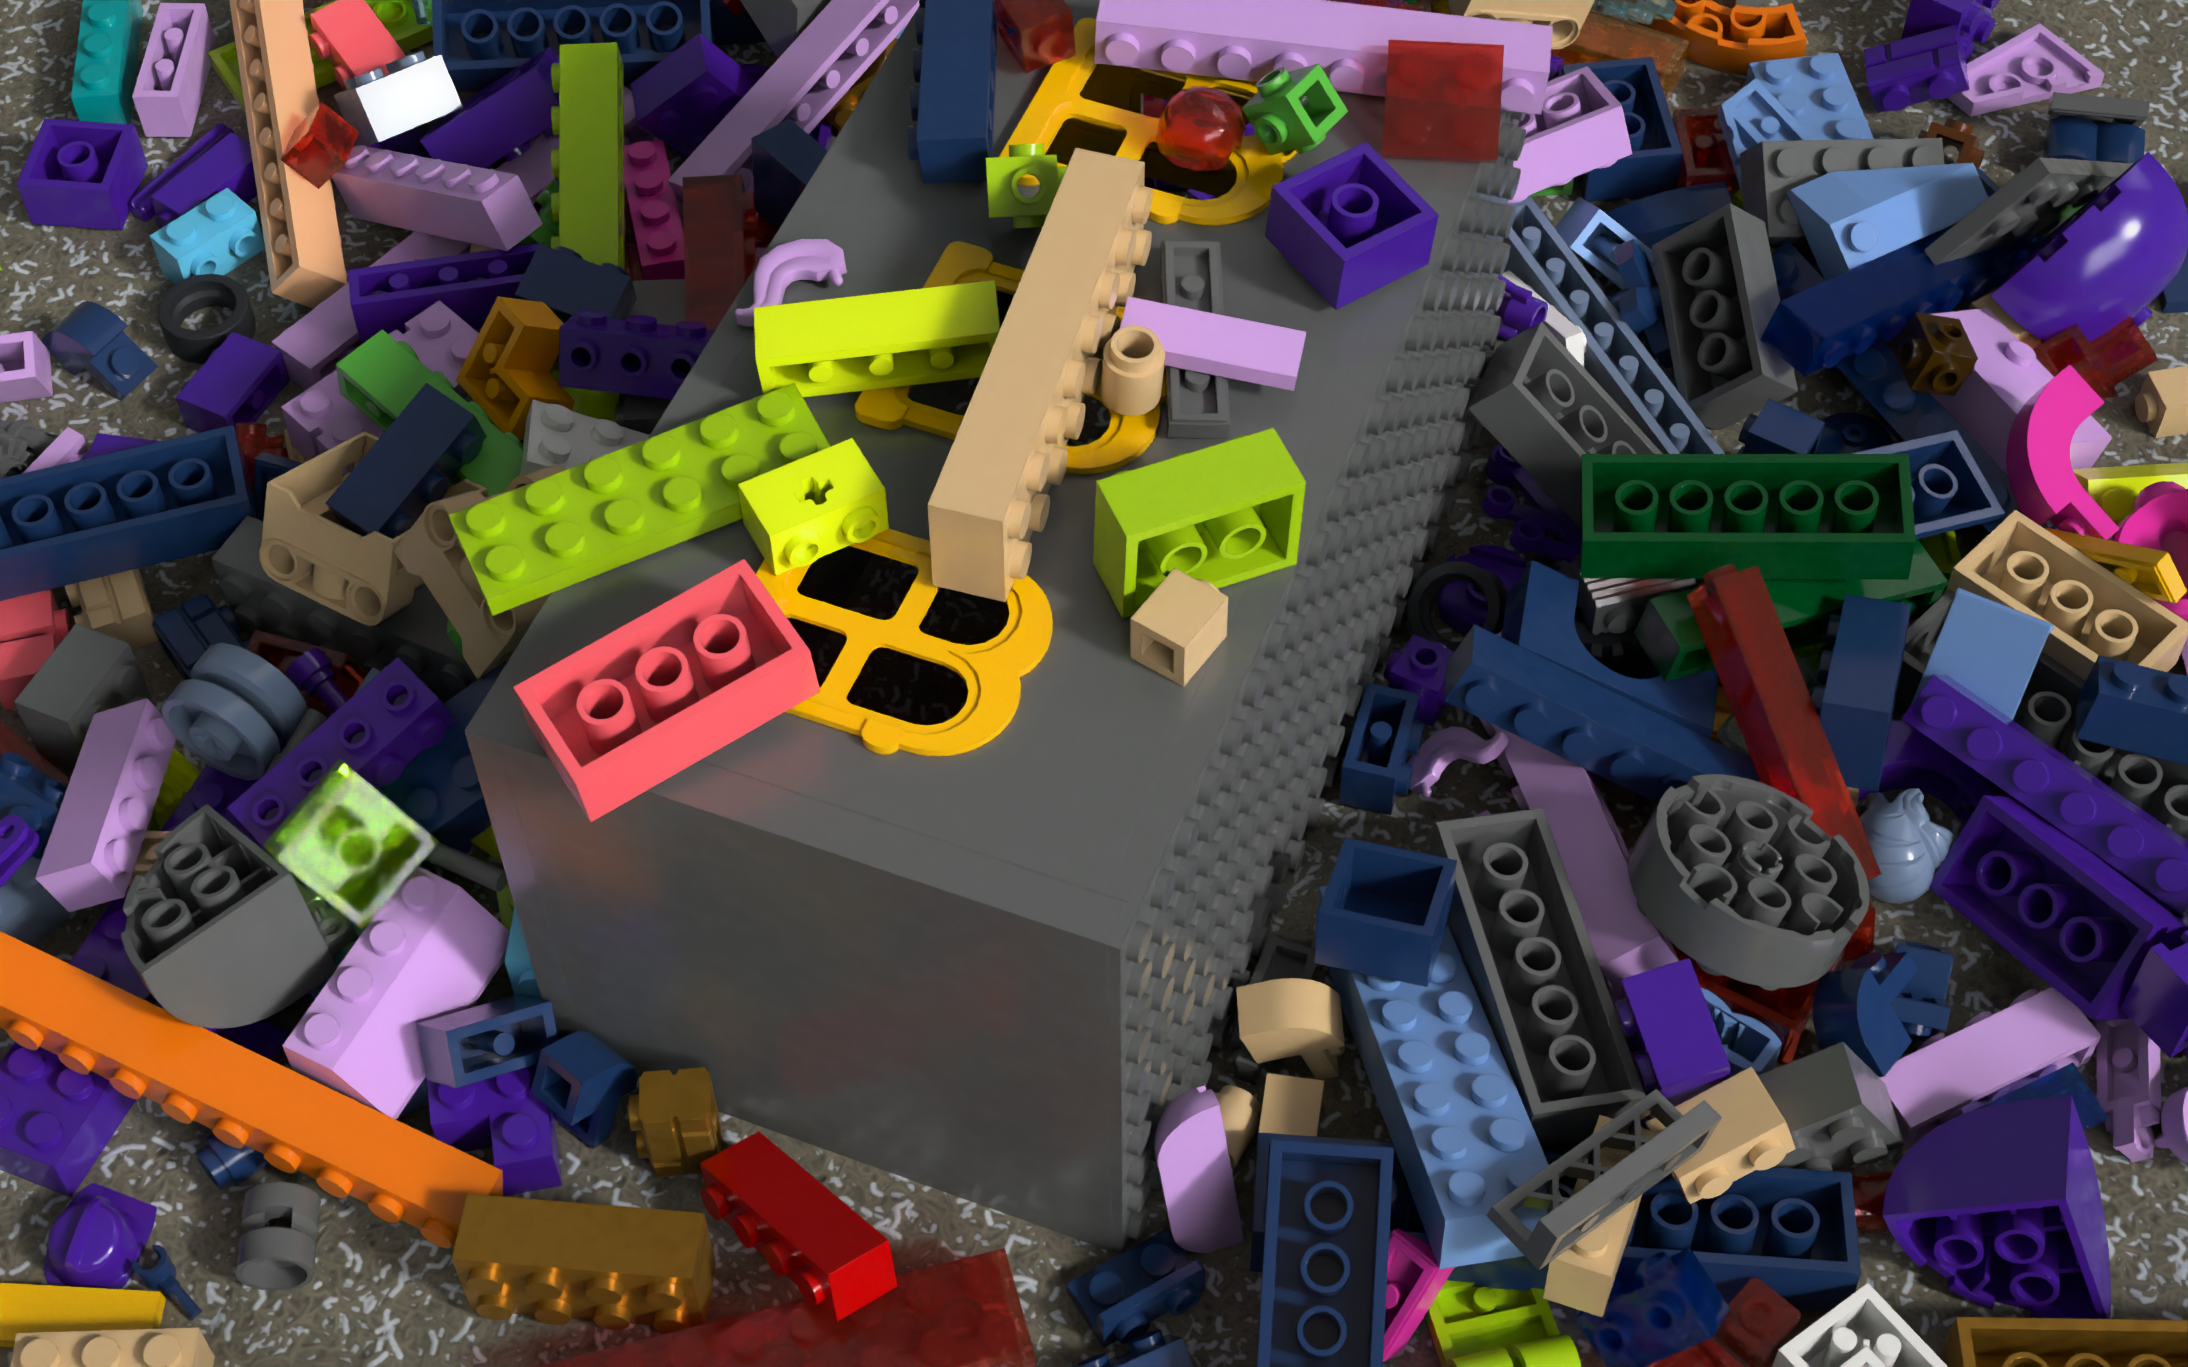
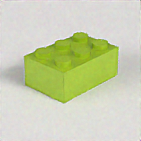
(1204, 512)

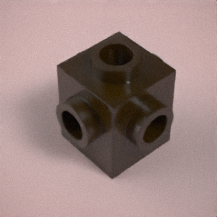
(1935, 354)

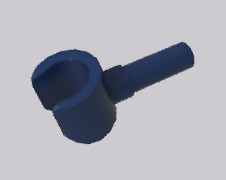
(163, 1278)

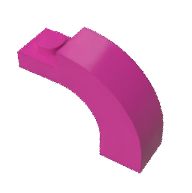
(2040, 457)

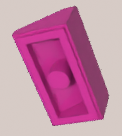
(1411, 1288)

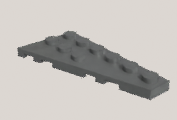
(2026, 206)

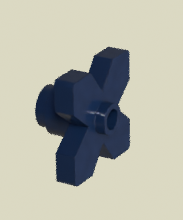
(1641, 300)

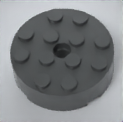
(1747, 882)

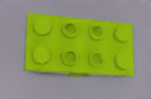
(1497, 1328)

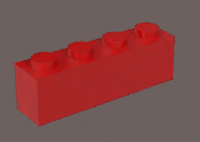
(798, 1226)

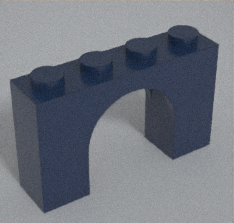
(1542, 621)

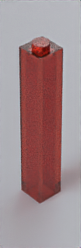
(1774, 702)

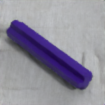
(141, 203)

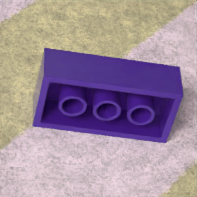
(2053, 905)

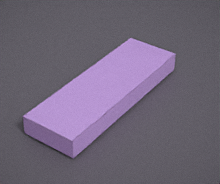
(1221, 343)

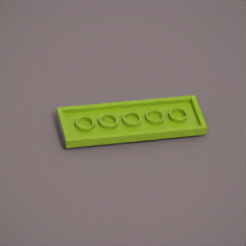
(630, 500)

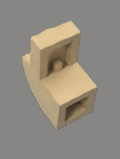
(1291, 1020)

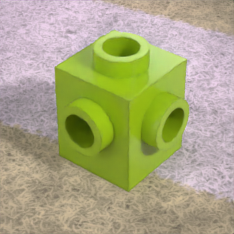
(1002, 182)

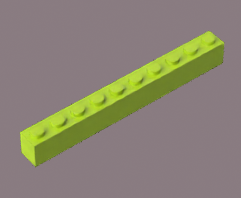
(590, 172)

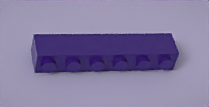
(2054, 788)

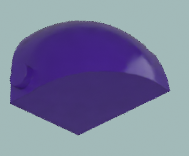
(2103, 258)
(2007, 1209)

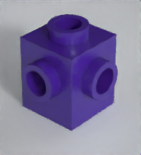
(1421, 670)

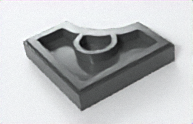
(2098, 109)

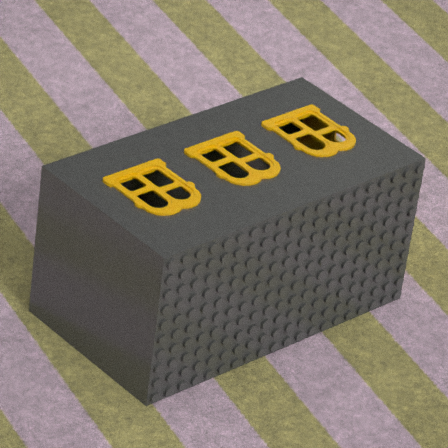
(1028, 919)

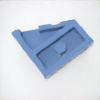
(1755, 117)

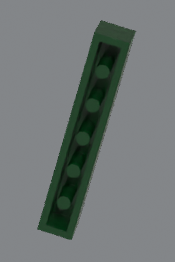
(1803, 607)

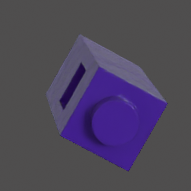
(221, 167)

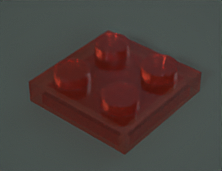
(1442, 101)

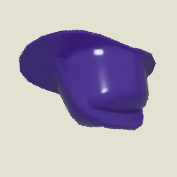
(98, 1239)

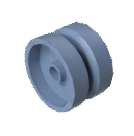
(234, 711)

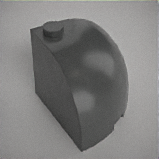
(221, 928)

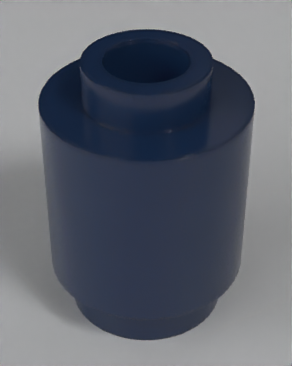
(228, 1164)

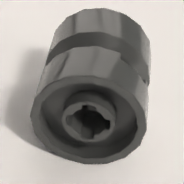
(278, 1236)

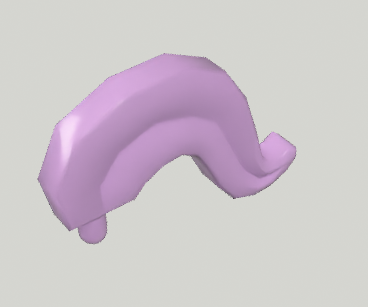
(789, 263)
(1446, 747)

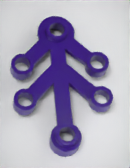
(1530, 522)

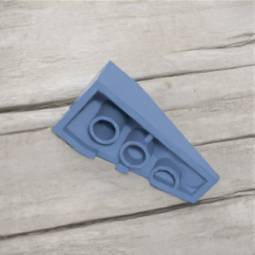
(1876, 211)

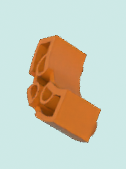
(1736, 36)

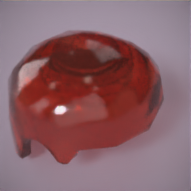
(1200, 128)

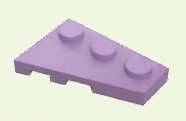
(2025, 72)

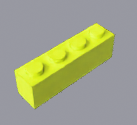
(877, 339)

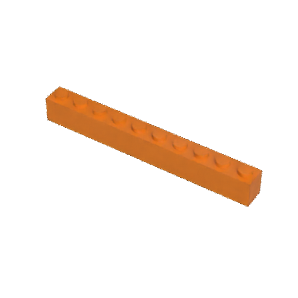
(238, 1094)

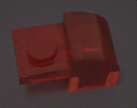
(2101, 361)

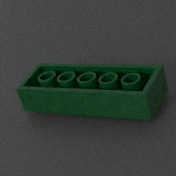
(1747, 510)

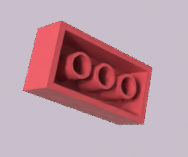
(667, 689)

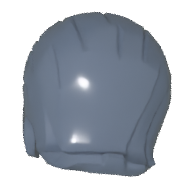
(1903, 844)

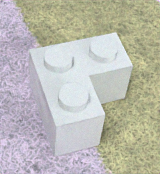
(1858, 1334)

